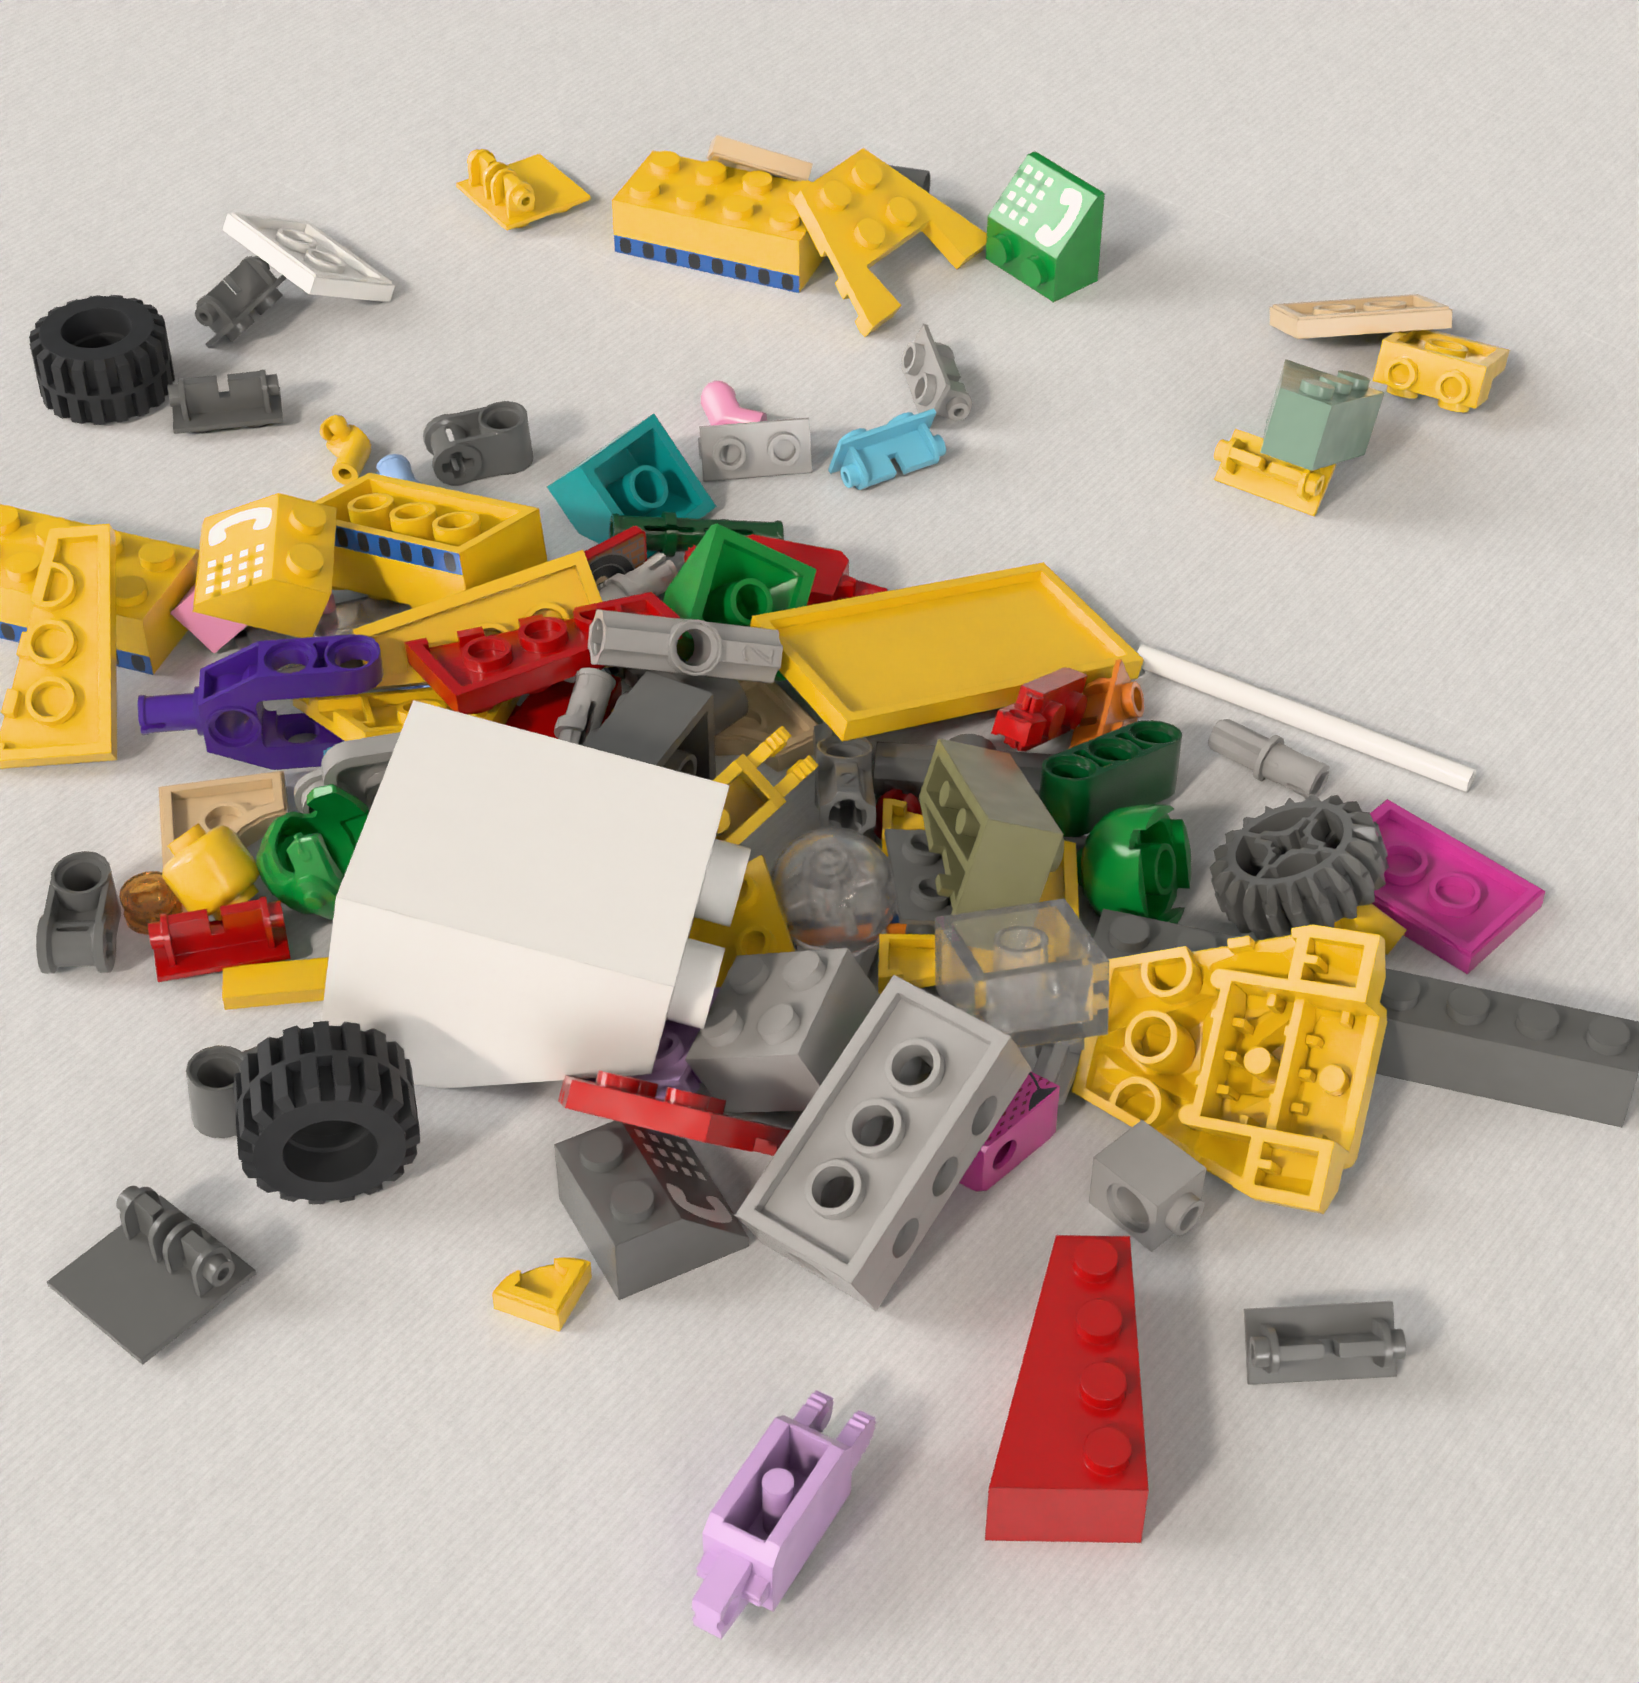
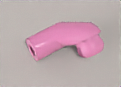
(723, 408)

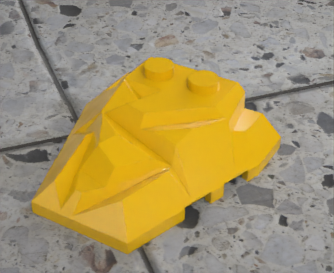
(1248, 1056)

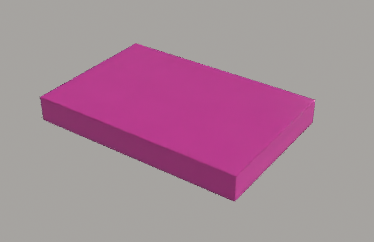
(1447, 891)

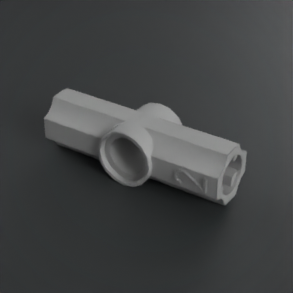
(651, 643)

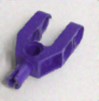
(232, 692)

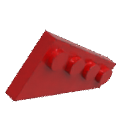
(505, 665)

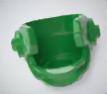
(309, 853)

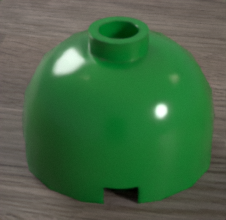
(1136, 862)

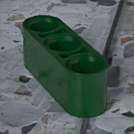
(1110, 773)

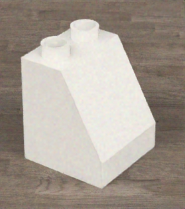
(528, 905)

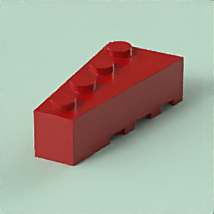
(1076, 1421)

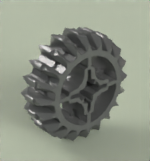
(1299, 866)

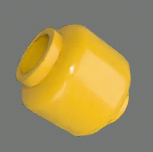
(210, 870)

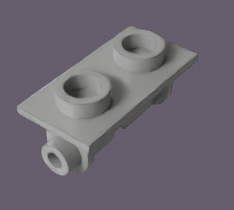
(934, 377)
(755, 449)

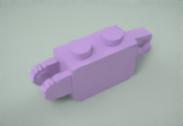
(776, 1512)

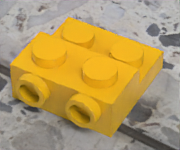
(1440, 367)

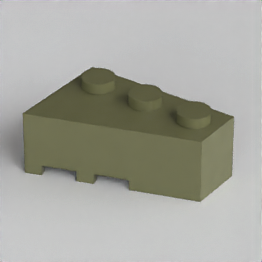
(988, 828)

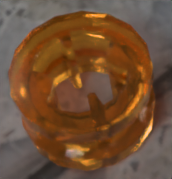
(146, 898)

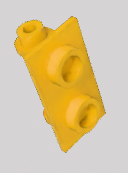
(1269, 477)

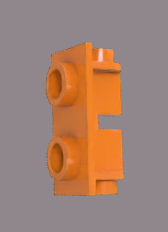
(1110, 705)

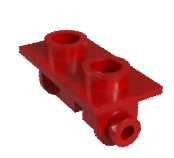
(194, 946)

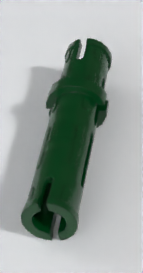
(676, 534)

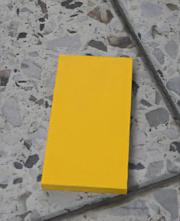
(940, 648)

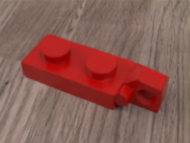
(1043, 710)

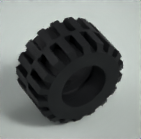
(102, 359)
(325, 1113)

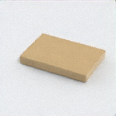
(1360, 316)

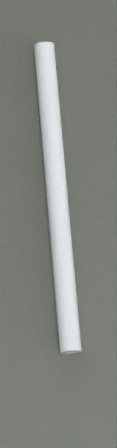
(1308, 719)

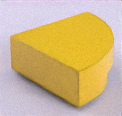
(544, 1293)

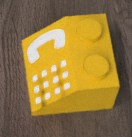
(268, 564)

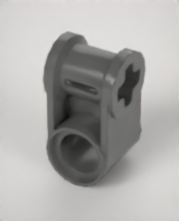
(485, 443)
(79, 915)

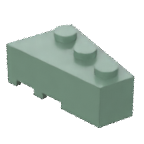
(1320, 417)

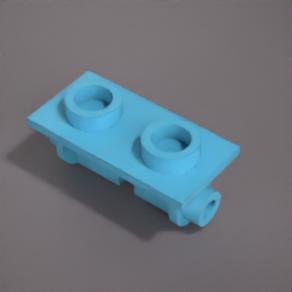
(866, 455)

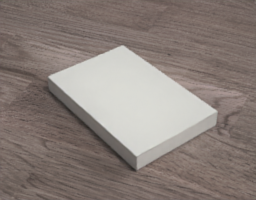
(308, 257)

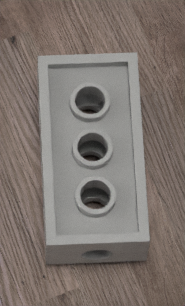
(925, 1087)

